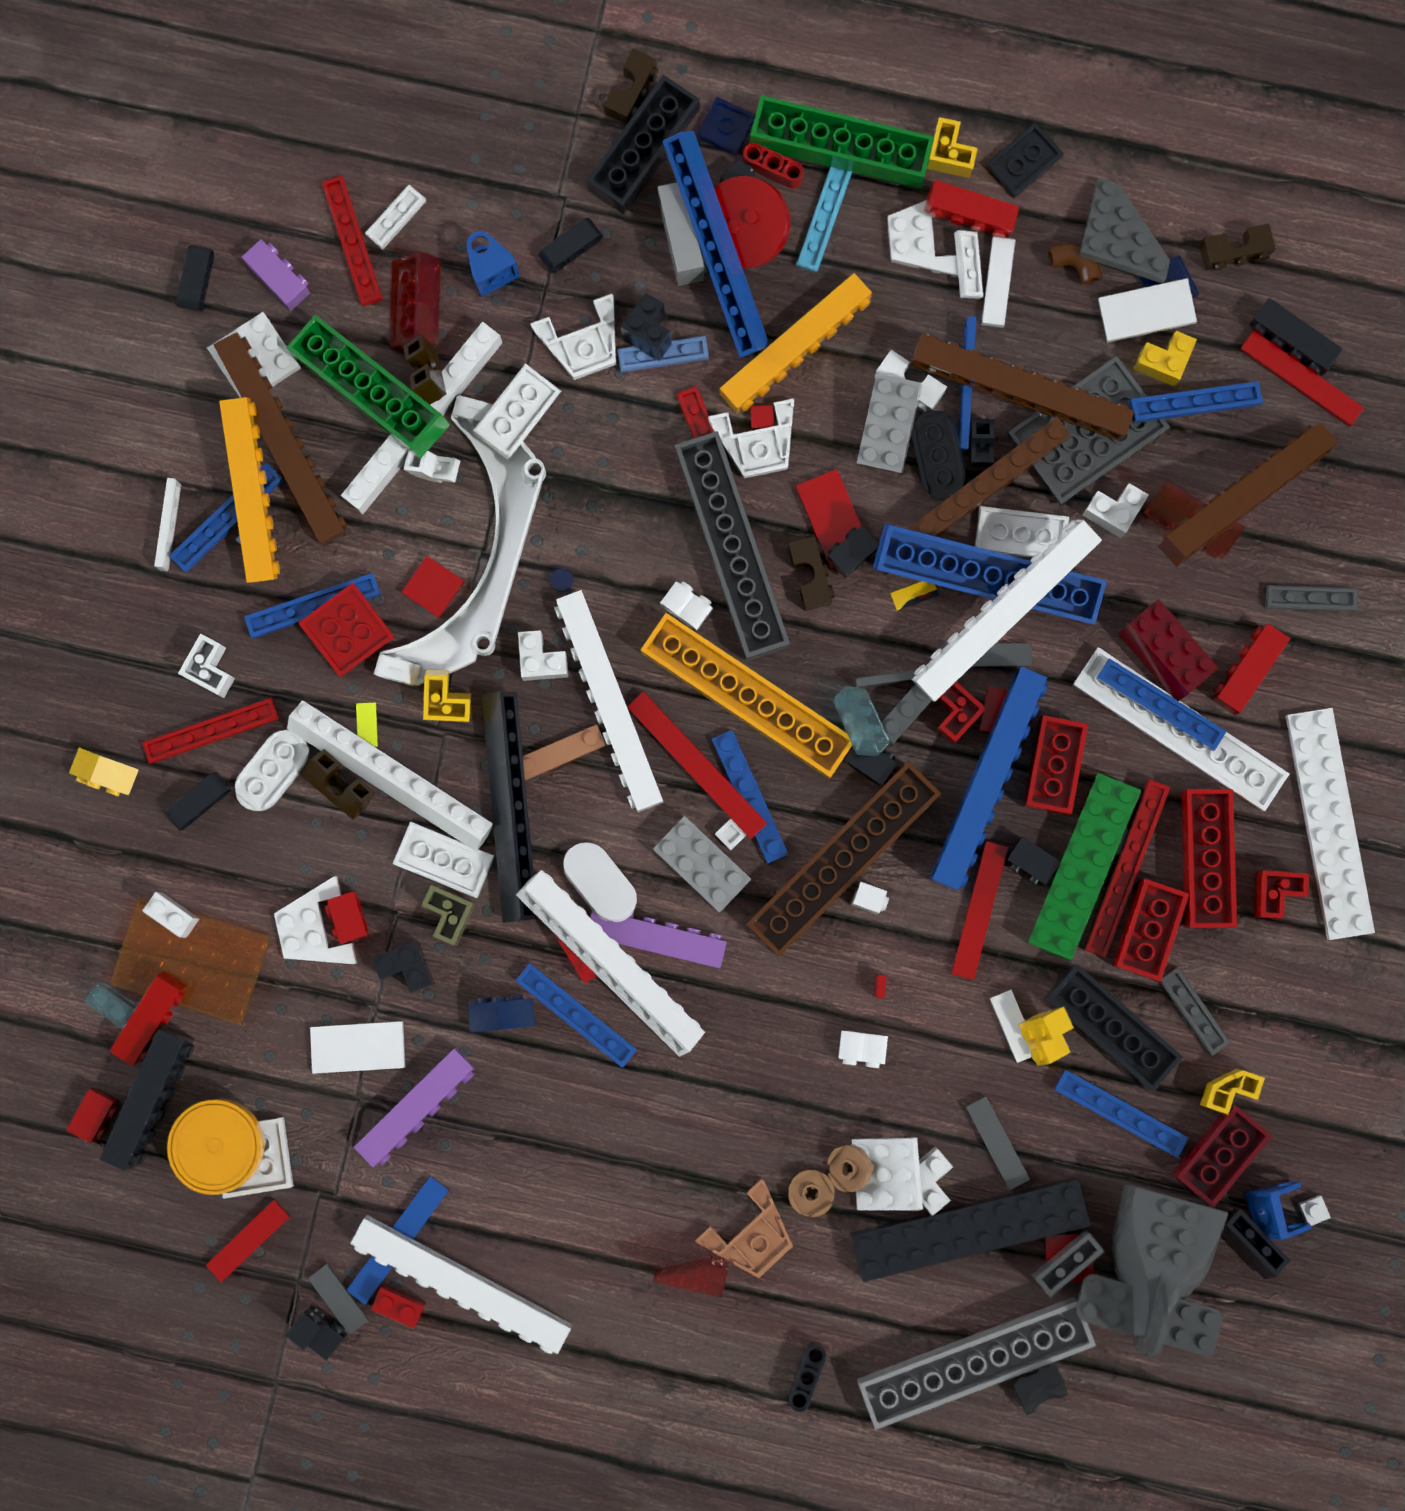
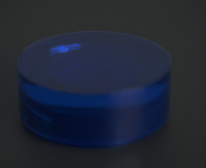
(561, 580)

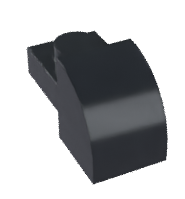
(981, 442)

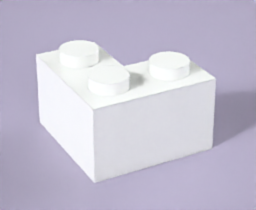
(1116, 515)
(536, 663)
(201, 666)
(932, 1168)

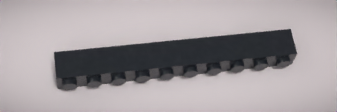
(508, 802)

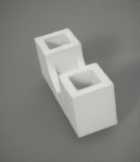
(931, 390)

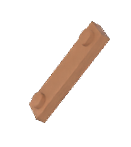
(562, 752)

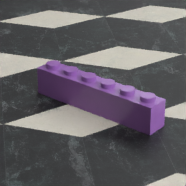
(666, 939)
(414, 1107)

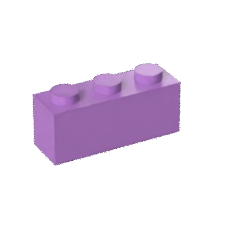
(276, 274)

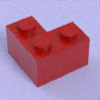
(963, 712)
(1273, 887)

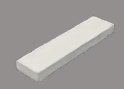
(998, 282)
(167, 524)

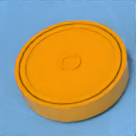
(215, 1146)

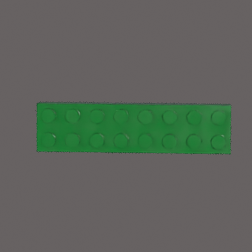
(842, 141)
(368, 386)
(1084, 867)

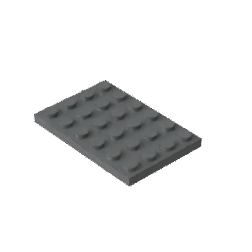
(1086, 453)

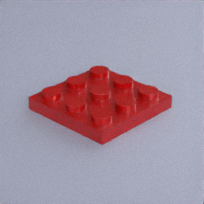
(346, 629)

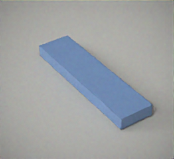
(679, 352)

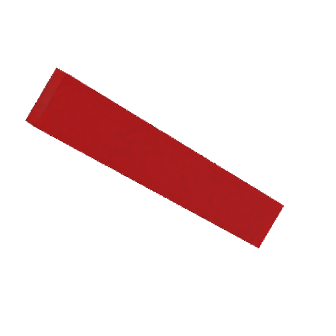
(352, 241)
(1301, 378)
(210, 730)
(979, 910)

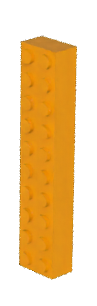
(747, 696)

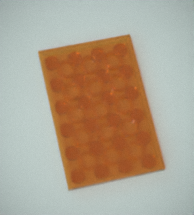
(214, 962)

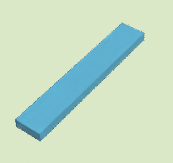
(823, 219)

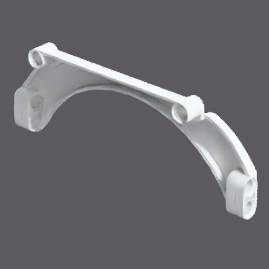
(515, 496)

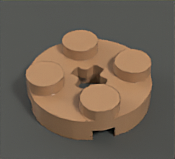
(861, 1166)
(798, 1189)

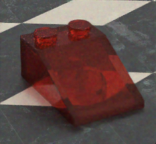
(701, 1276)

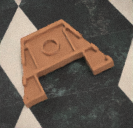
(757, 1244)

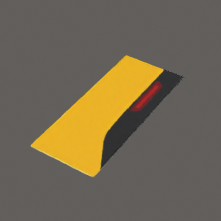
(913, 594)

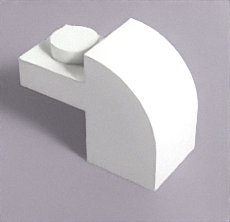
(432, 467)

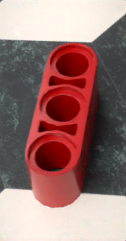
(780, 174)

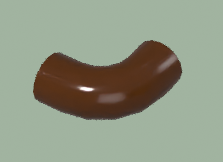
(1068, 255)

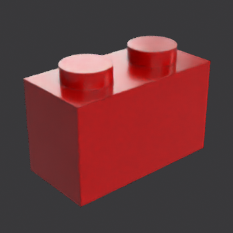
(347, 918)
(93, 1115)
(398, 1306)

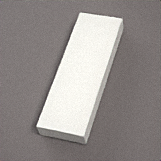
(395, 217)
(968, 264)
(1009, 1018)

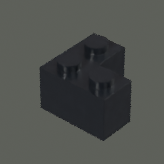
(644, 330)
(406, 960)
(317, 1332)

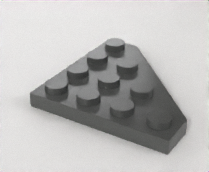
(1119, 235)

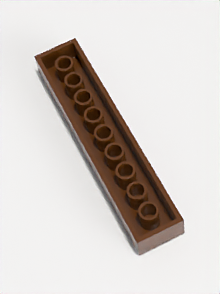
(843, 859)

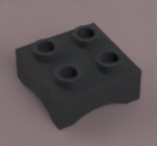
(1040, 1387)

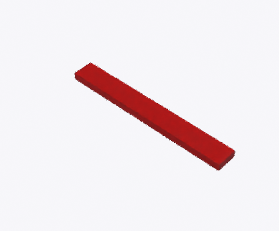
(697, 765)
(1126, 868)

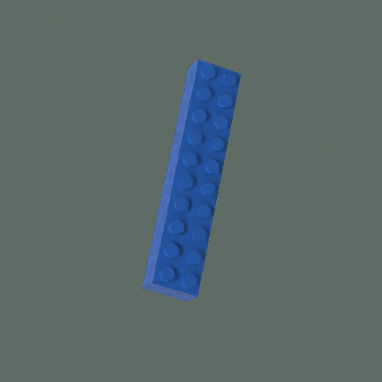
(980, 571)
(987, 779)

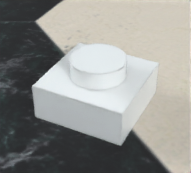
(730, 834)
(1314, 1210)

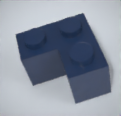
(501, 1013)

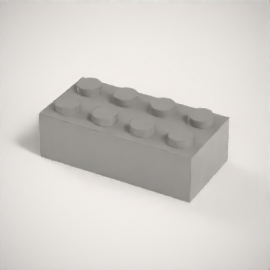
(681, 237)
(889, 423)
(702, 864)

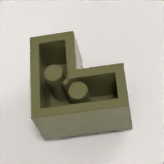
(454, 913)

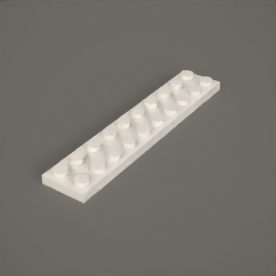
(1231, 763)
(1330, 824)

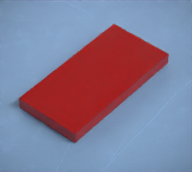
(828, 509)

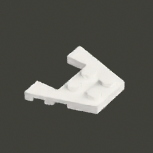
(913, 241)
(587, 348)
(758, 450)
(303, 929)

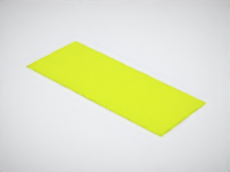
(367, 722)

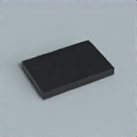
(1024, 160)

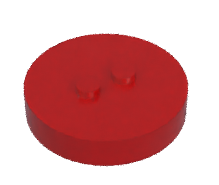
(755, 218)

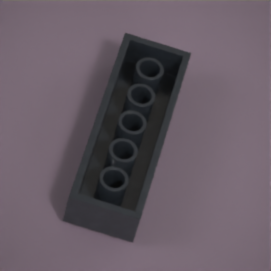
(640, 145)
(1113, 1028)
(147, 1099)

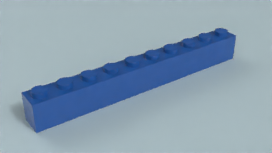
(716, 243)

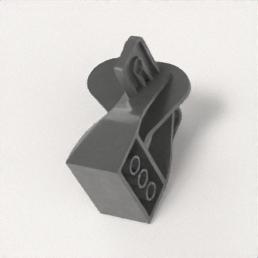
(1159, 1259)

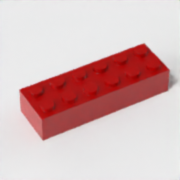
(1209, 858)

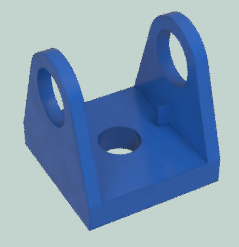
(493, 267)
(1267, 1211)

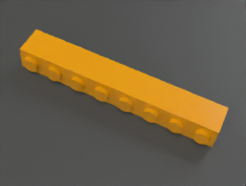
(795, 343)
(248, 489)

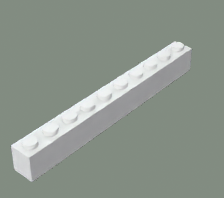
(392, 454)
(1006, 609)
(609, 700)
(389, 776)
(610, 963)
(461, 1284)

